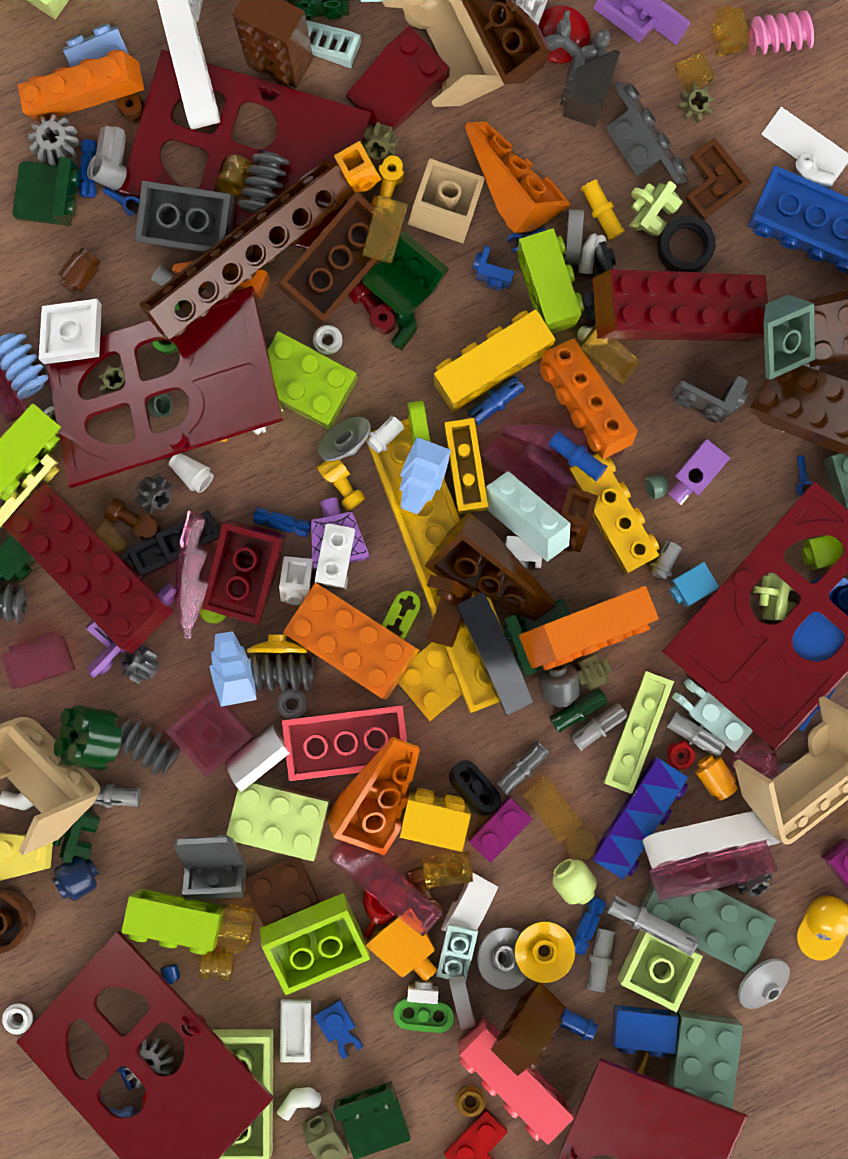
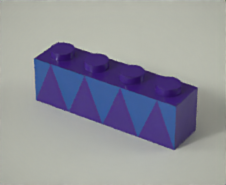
(639, 817)

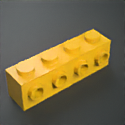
(617, 519)

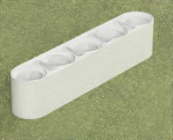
(189, 63)
(704, 837)

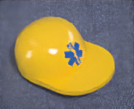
(823, 927)

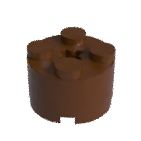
(17, 919)

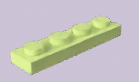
(638, 732)

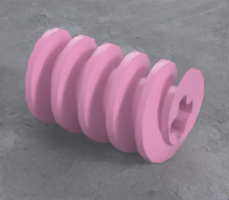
(781, 30)

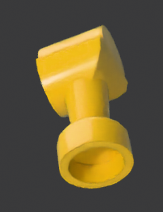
(391, 174)
(336, 474)

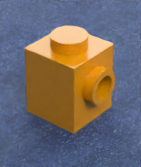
(357, 167)

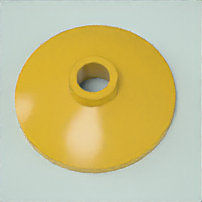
(275, 645)
(554, 964)

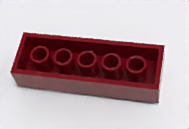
(679, 305)
(88, 568)

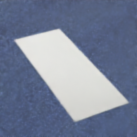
(799, 138)

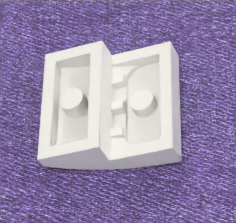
(256, 758)

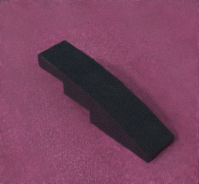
(164, 547)
(494, 653)

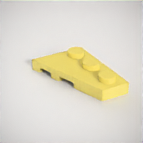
(45, 472)
(15, 864)

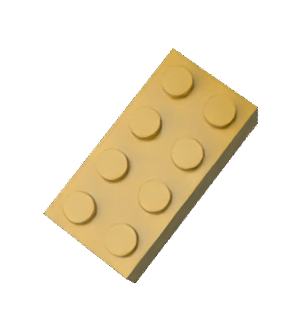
(493, 360)
(436, 819)

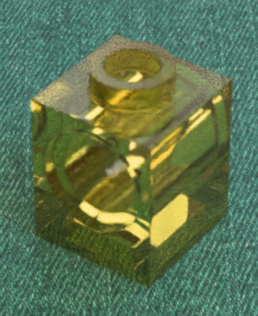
(447, 869)
(236, 928)

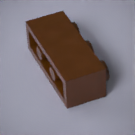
(529, 1029)

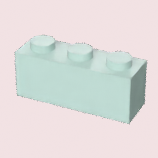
(528, 516)

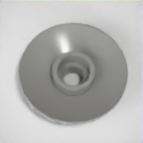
(344, 439)
(506, 973)
(763, 983)

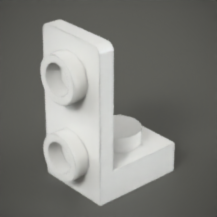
(335, 556)

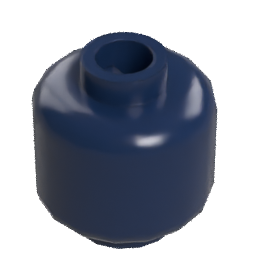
(75, 878)

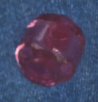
(759, 758)

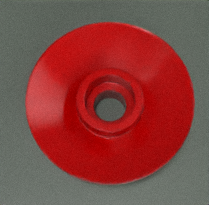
(579, 30)

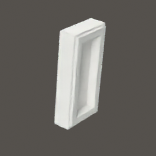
(295, 1030)

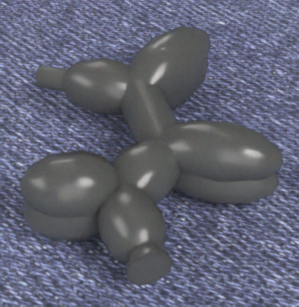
(579, 55)

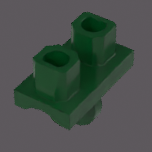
(71, 845)

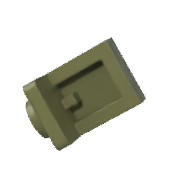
(324, 1138)

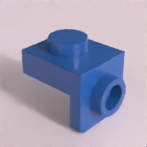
(494, 276)

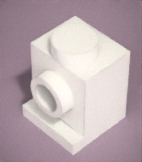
(523, 552)

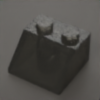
(587, 91)

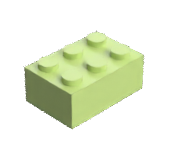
(279, 820)

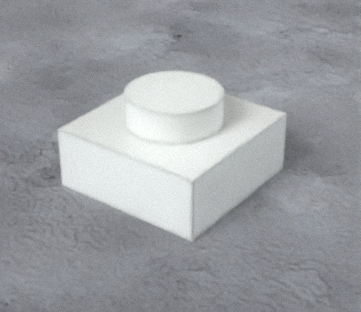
(423, 992)

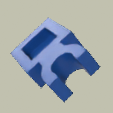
(336, 1024)

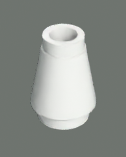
(191, 472)

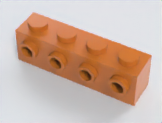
(81, 86)
(587, 399)

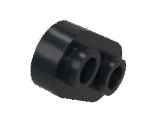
(474, 787)

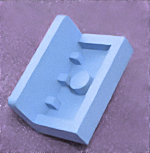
(95, 46)

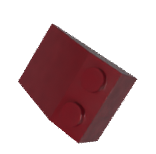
(399, 80)
(243, 571)

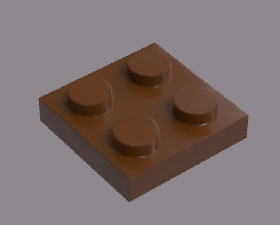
(281, 890)

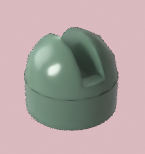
(160, 406)
(656, 486)

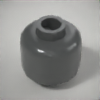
(560, 685)

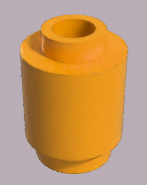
(716, 777)

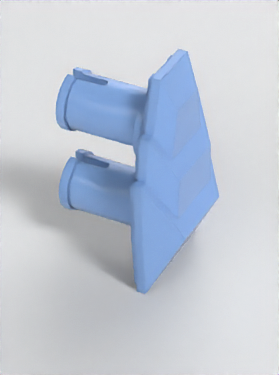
(422, 474)
(231, 671)

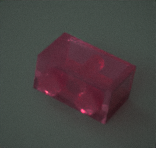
(38, 661)

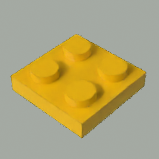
(431, 681)

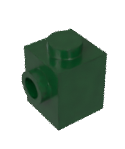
(14, 561)

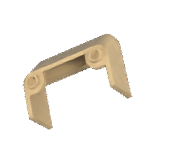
(457, 45)
(53, 787)
(808, 787)

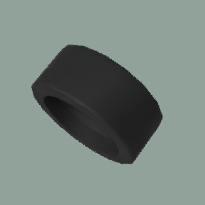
(702, 229)

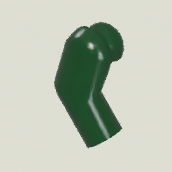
(407, 329)

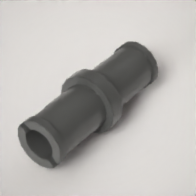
(522, 768)

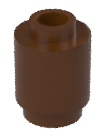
(78, 271)

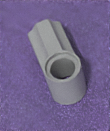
(107, 163)

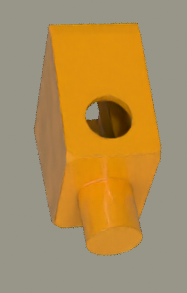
(403, 949)

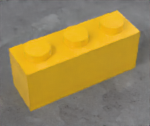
(466, 466)

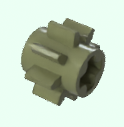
(698, 95)
(380, 141)
(110, 376)
(593, 671)

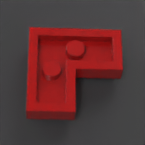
(477, 1138)

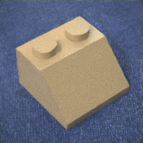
(446, 200)

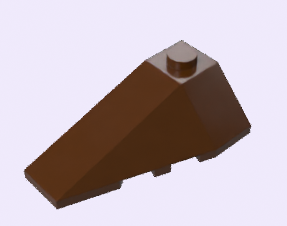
(509, 37)
(484, 564)

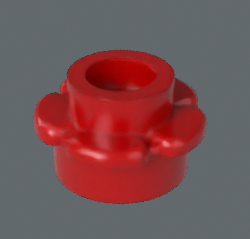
(688, 755)

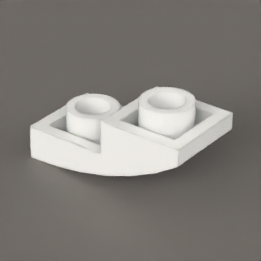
(471, 904)

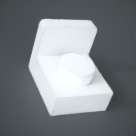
(295, 579)

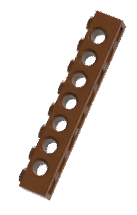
(232, 249)

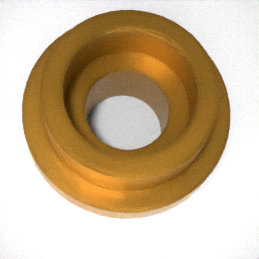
(470, 1110)

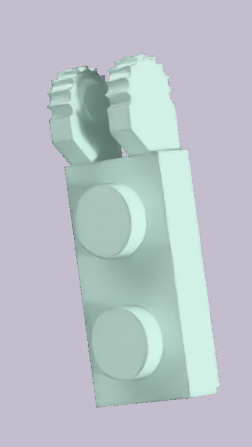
(714, 716)

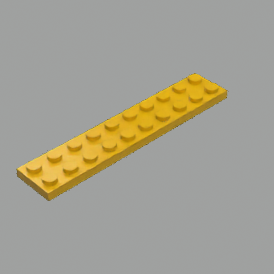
(422, 536)

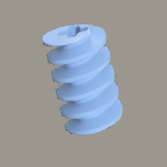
(19, 365)

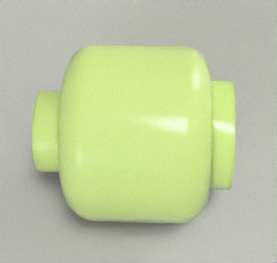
(574, 881)

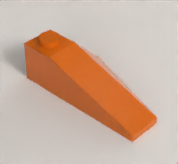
(516, 189)
(373, 802)

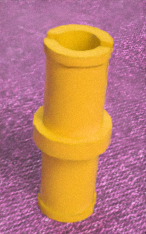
(602, 209)

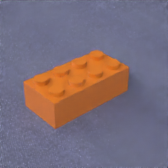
(589, 629)
(351, 641)

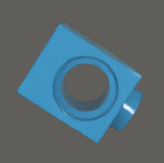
(693, 585)

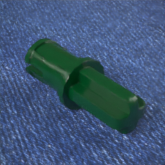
(579, 710)

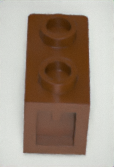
(578, 511)
(446, 619)

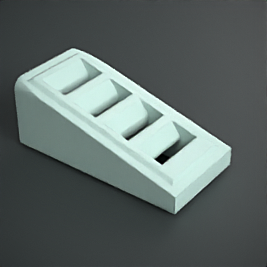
(352, 39)

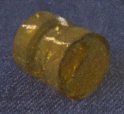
(234, 175)
(219, 964)

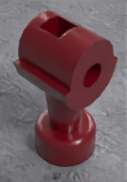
(380, 315)

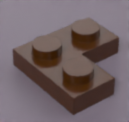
(722, 178)

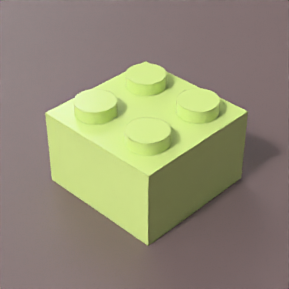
(658, 970)

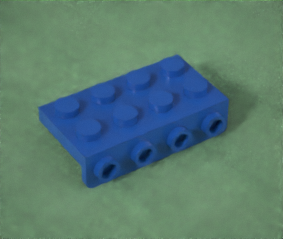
(803, 217)

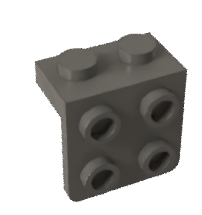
(710, 406)
(211, 867)

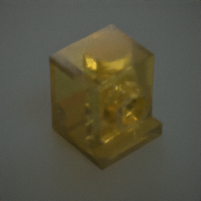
(730, 31)

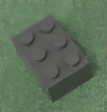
(183, 217)

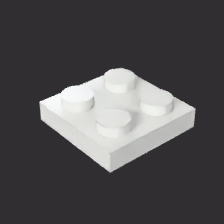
(70, 331)

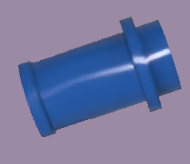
(578, 1025)

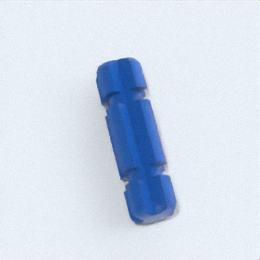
(87, 187)
(282, 522)
(588, 924)

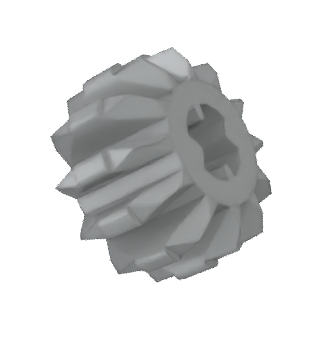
(53, 128)
(158, 1056)

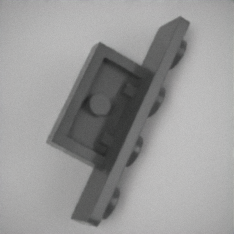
(640, 139)

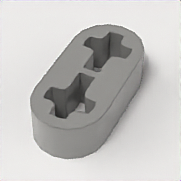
(573, 237)
(462, 1002)

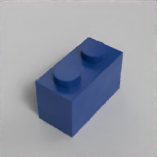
(644, 1030)

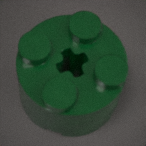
(88, 737)

